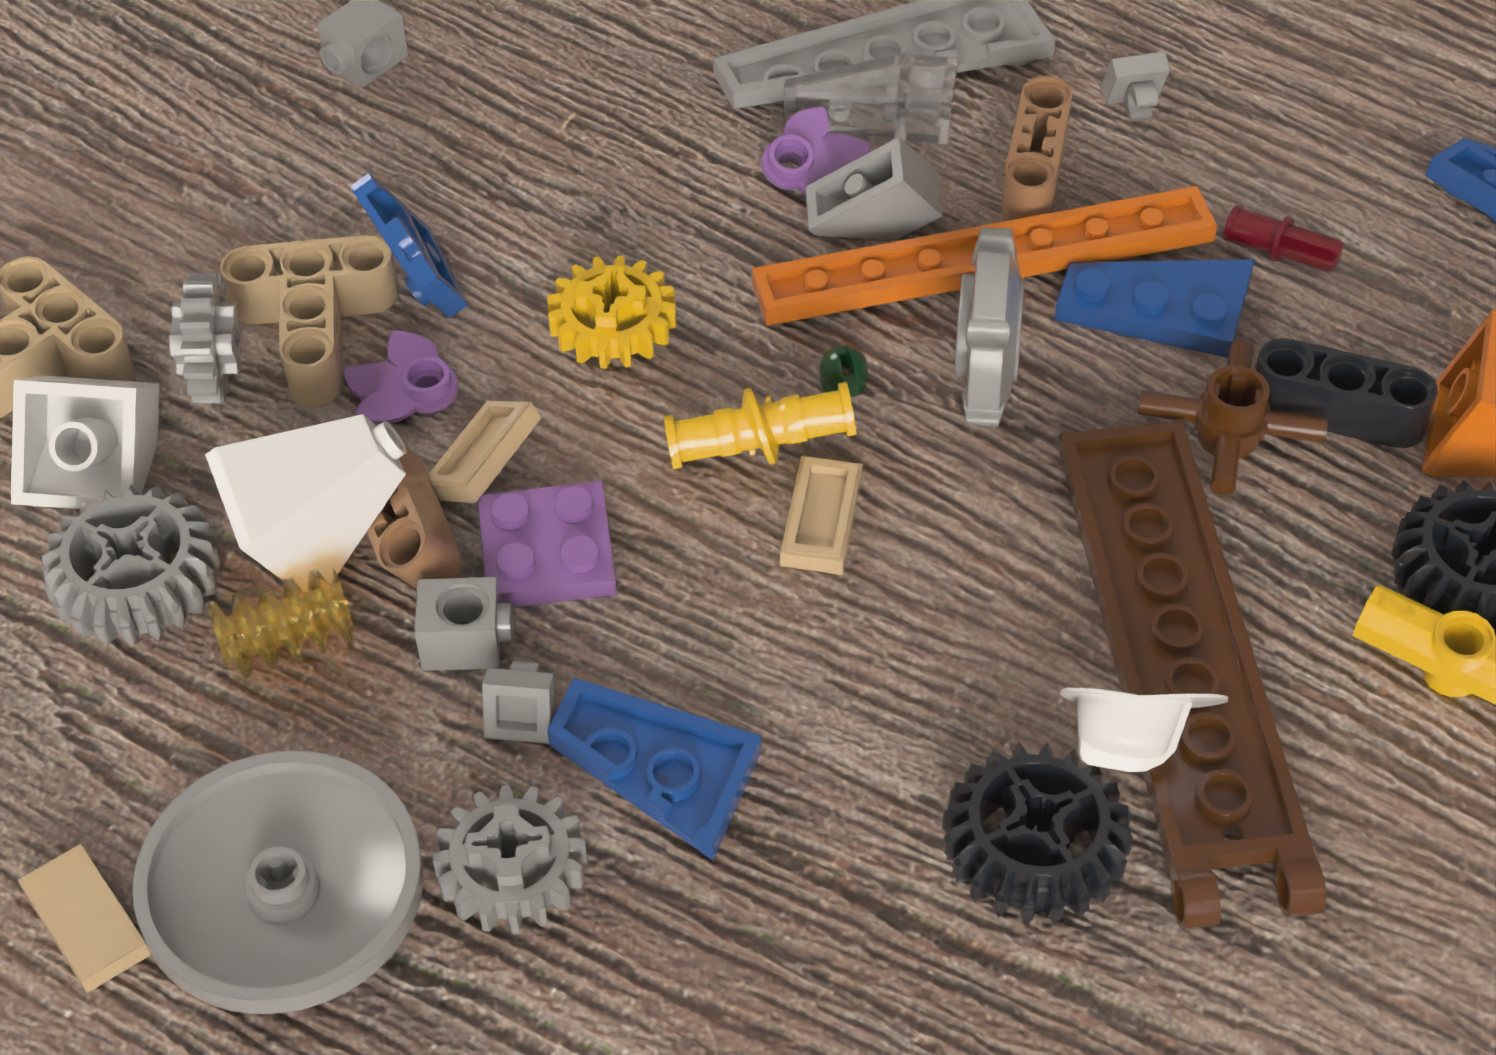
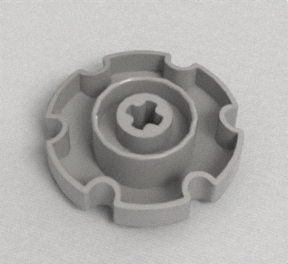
(989, 327)

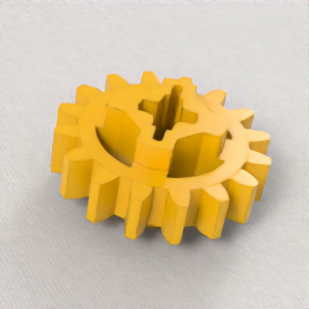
(612, 311)

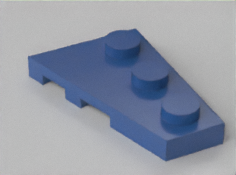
(1159, 301)
(658, 758)

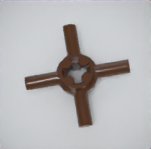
(1233, 416)

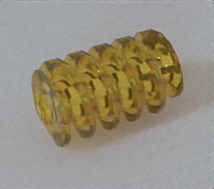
(281, 622)

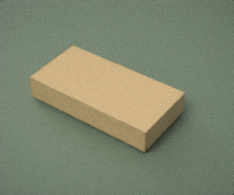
(482, 450)
(821, 515)
(84, 918)

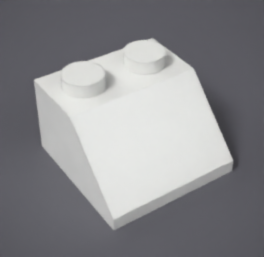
(81, 439)

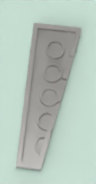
(971, 30)

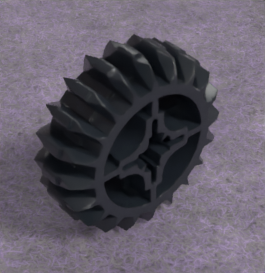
(1441, 547)
(1029, 856)

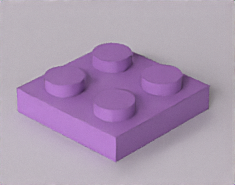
(548, 543)

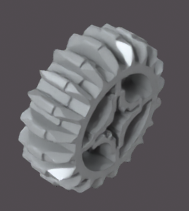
(132, 580)

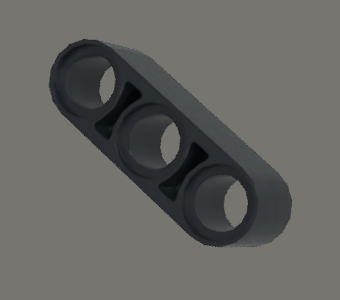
(1353, 391)

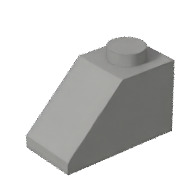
(876, 196)

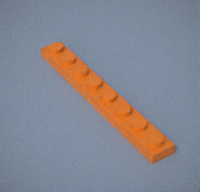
(938, 261)

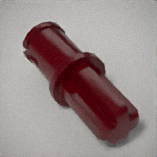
(1282, 239)

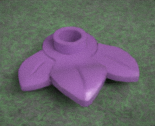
(811, 148)
(405, 383)

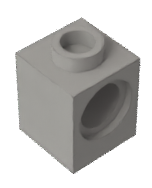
(362, 40)
(441, 626)

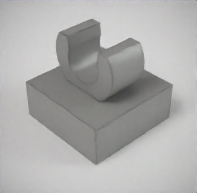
(1136, 82)
(518, 703)

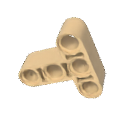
(308, 292)
(54, 330)

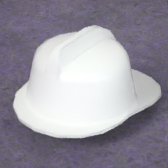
(1131, 729)

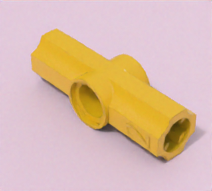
(1450, 649)

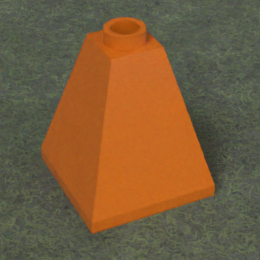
(1464, 413)

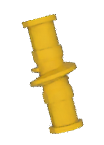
(760, 426)

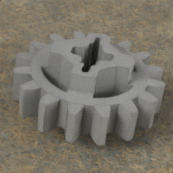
(206, 338)
(510, 859)

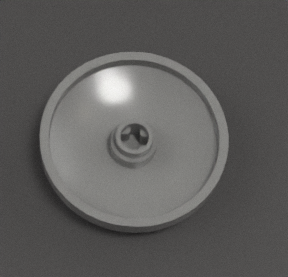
(278, 882)

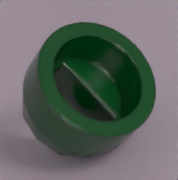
(832, 373)

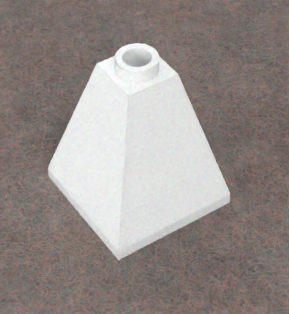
(308, 492)

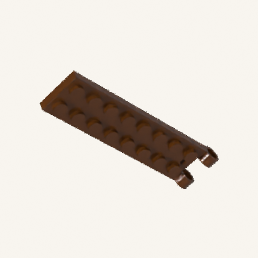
(1183, 633)

